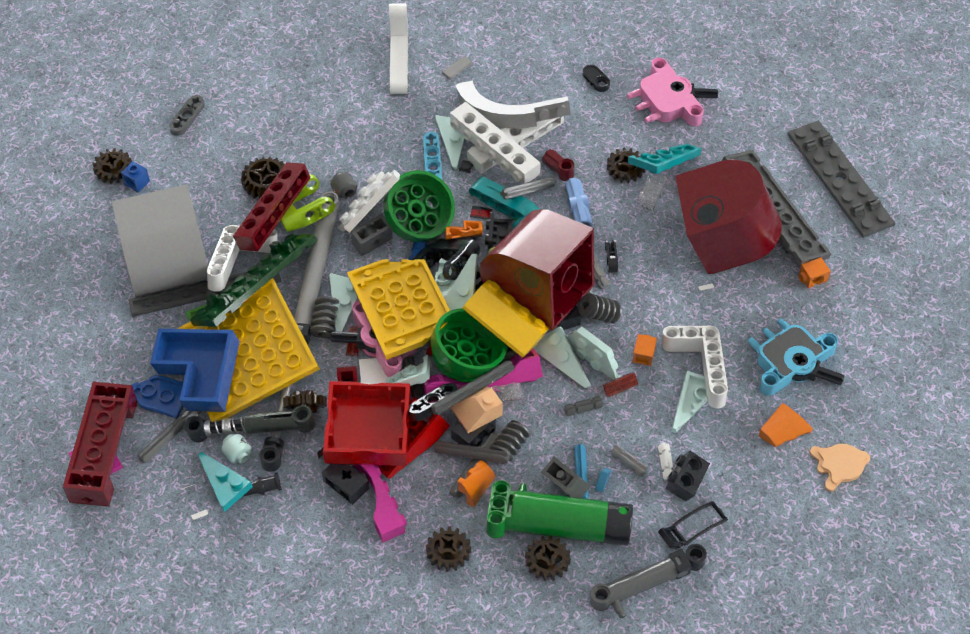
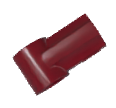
(562, 166)

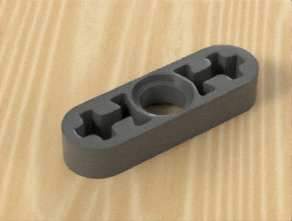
(187, 108)

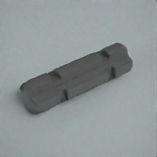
(583, 406)

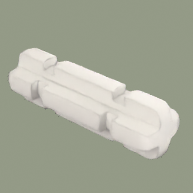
(665, 459)

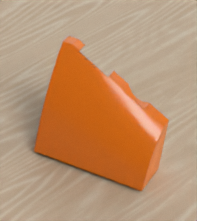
(469, 229)
(784, 426)
(476, 482)

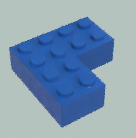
(205, 360)

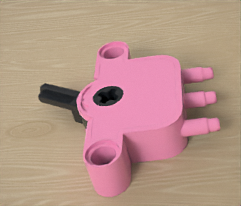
(670, 95)
(368, 343)

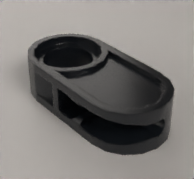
(595, 75)
(612, 259)

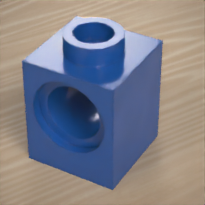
(135, 176)

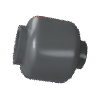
(343, 185)

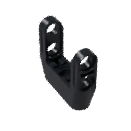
(453, 251)

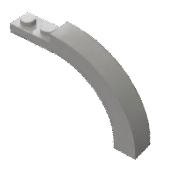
(512, 115)

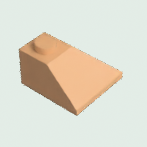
(478, 409)

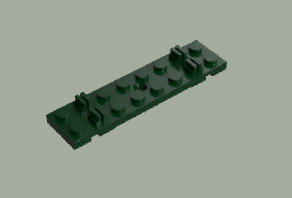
(256, 276)

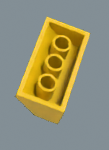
(506, 318)

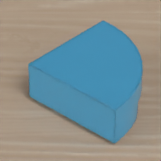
(603, 479)

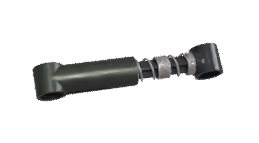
(200, 429)

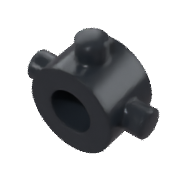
(466, 166)

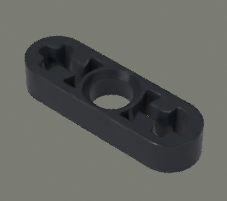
(422, 408)

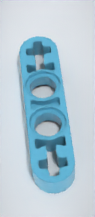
(435, 160)

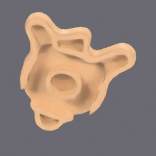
(840, 462)

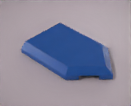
(160, 395)

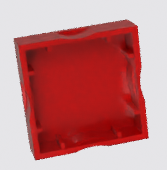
(367, 423)

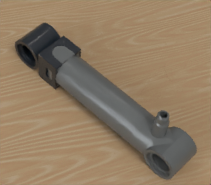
(675, 566)

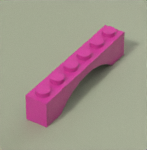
(525, 370)
(386, 517)

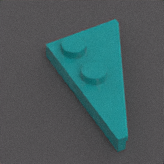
(225, 482)

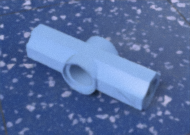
(578, 201)

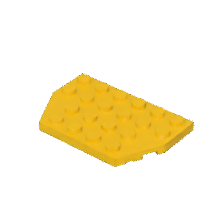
(399, 303)

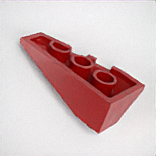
(420, 437)

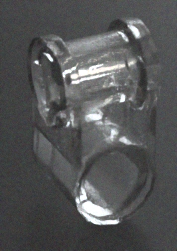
(510, 394)

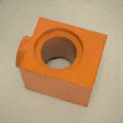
(814, 272)
(644, 349)

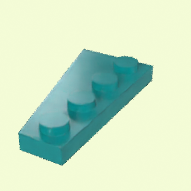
(665, 158)

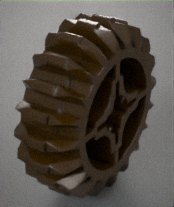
(259, 175)

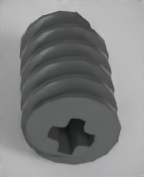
(599, 308)
(323, 316)
(511, 438)

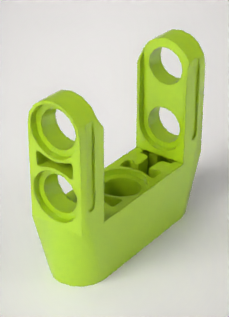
(296, 219)

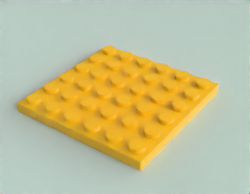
(269, 350)

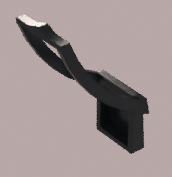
(671, 541)

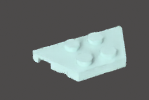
(594, 351)

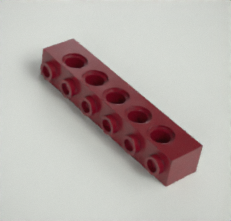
(271, 207)

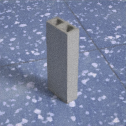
(457, 67)

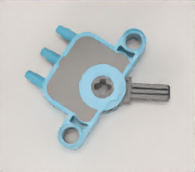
(794, 357)

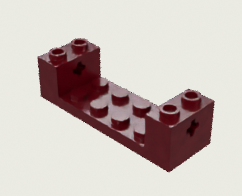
(97, 443)

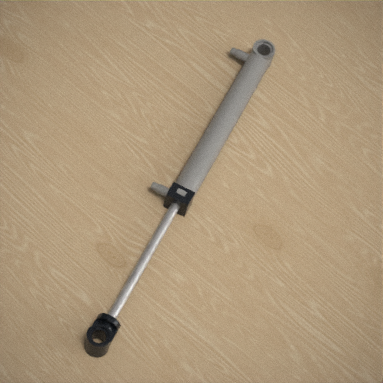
(309, 291)

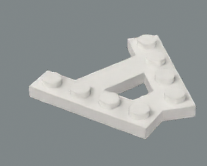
(368, 198)

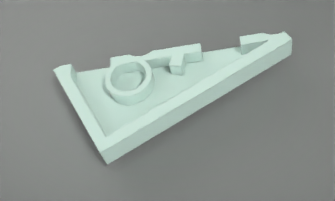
(452, 140)
(343, 291)
(558, 351)
(691, 399)

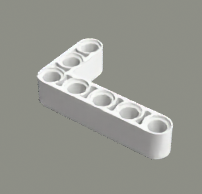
(398, 49)
(225, 257)
(707, 341)

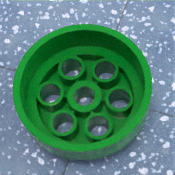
(430, 189)
(465, 347)

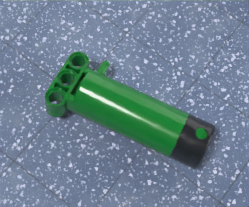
(557, 516)

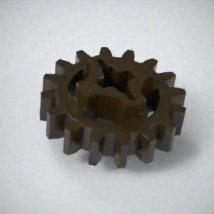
(103, 165)
(622, 168)
(306, 398)
(554, 552)
(448, 557)

